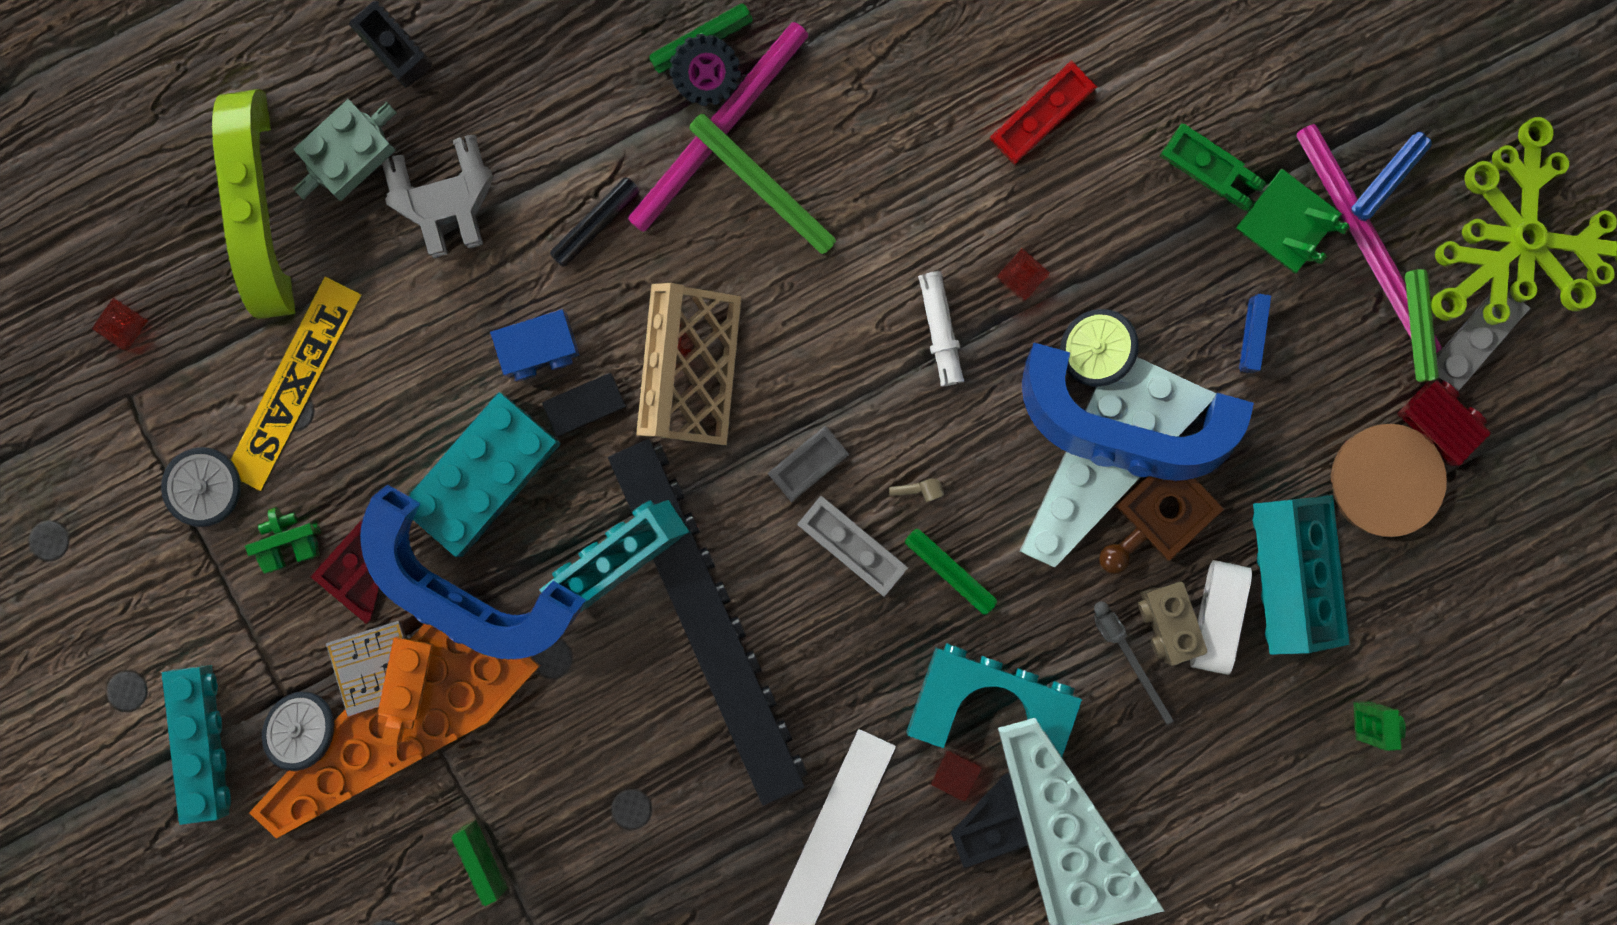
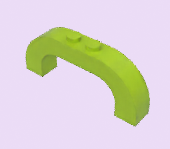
(244, 208)

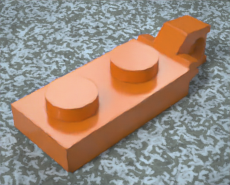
(403, 687)

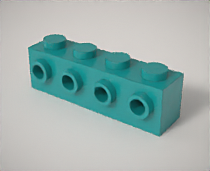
(622, 552)
(196, 744)

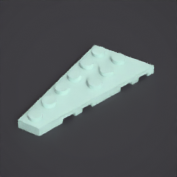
(1085, 491)
(1074, 853)

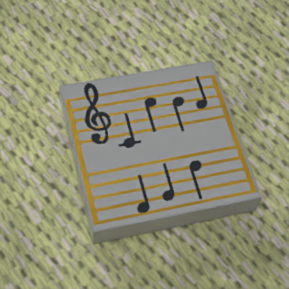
(361, 665)

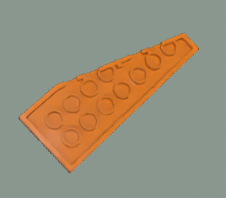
(458, 696)

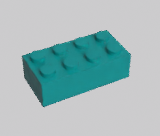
(481, 474)

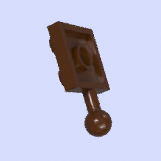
(1166, 535)

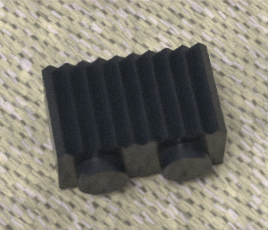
(391, 43)

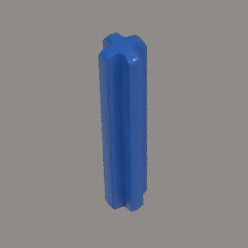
(1391, 176)

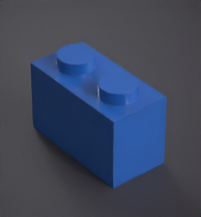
(535, 345)

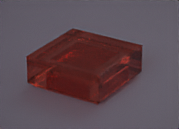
(955, 775)

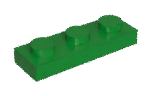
(1379, 725)

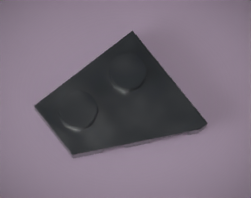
(991, 826)

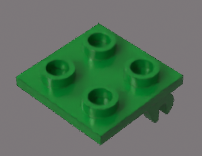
(1290, 222)

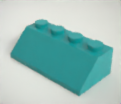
(1301, 575)

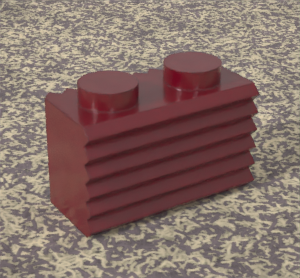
(1445, 421)

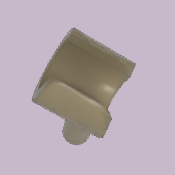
(930, 489)

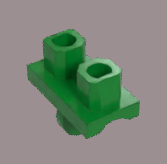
(301, 538)

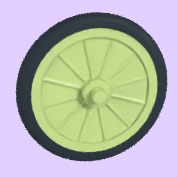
(1100, 347)

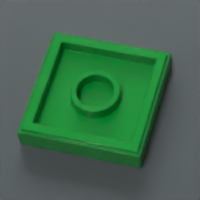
(479, 863)

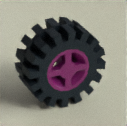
(714, 79)

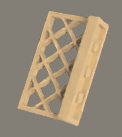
(661, 366)

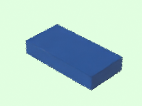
(1254, 333)

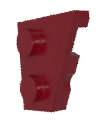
(347, 576)

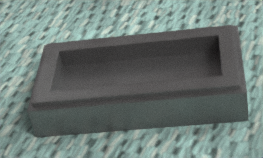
(808, 463)

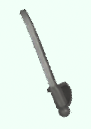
(1115, 632)

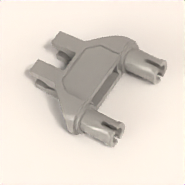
(444, 200)

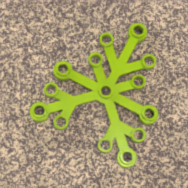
(1496, 263)

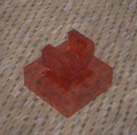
(1022, 275)
(120, 324)

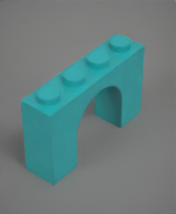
(954, 677)

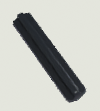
(594, 222)

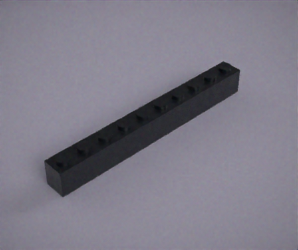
(713, 632)

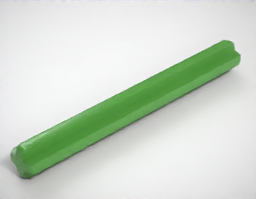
(762, 183)

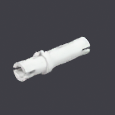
(941, 329)

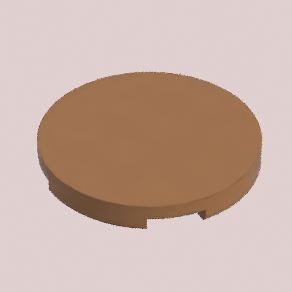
(1388, 480)

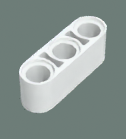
(1222, 615)

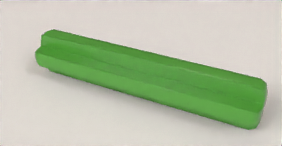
(1421, 325)

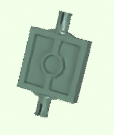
(344, 150)

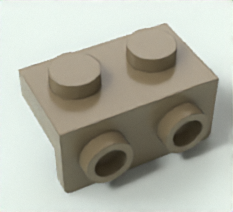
(1173, 622)

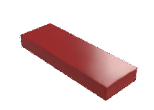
(1043, 112)

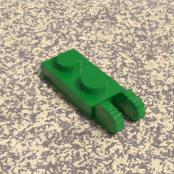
(1210, 165)

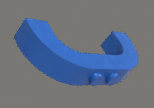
(1122, 444)
(446, 606)

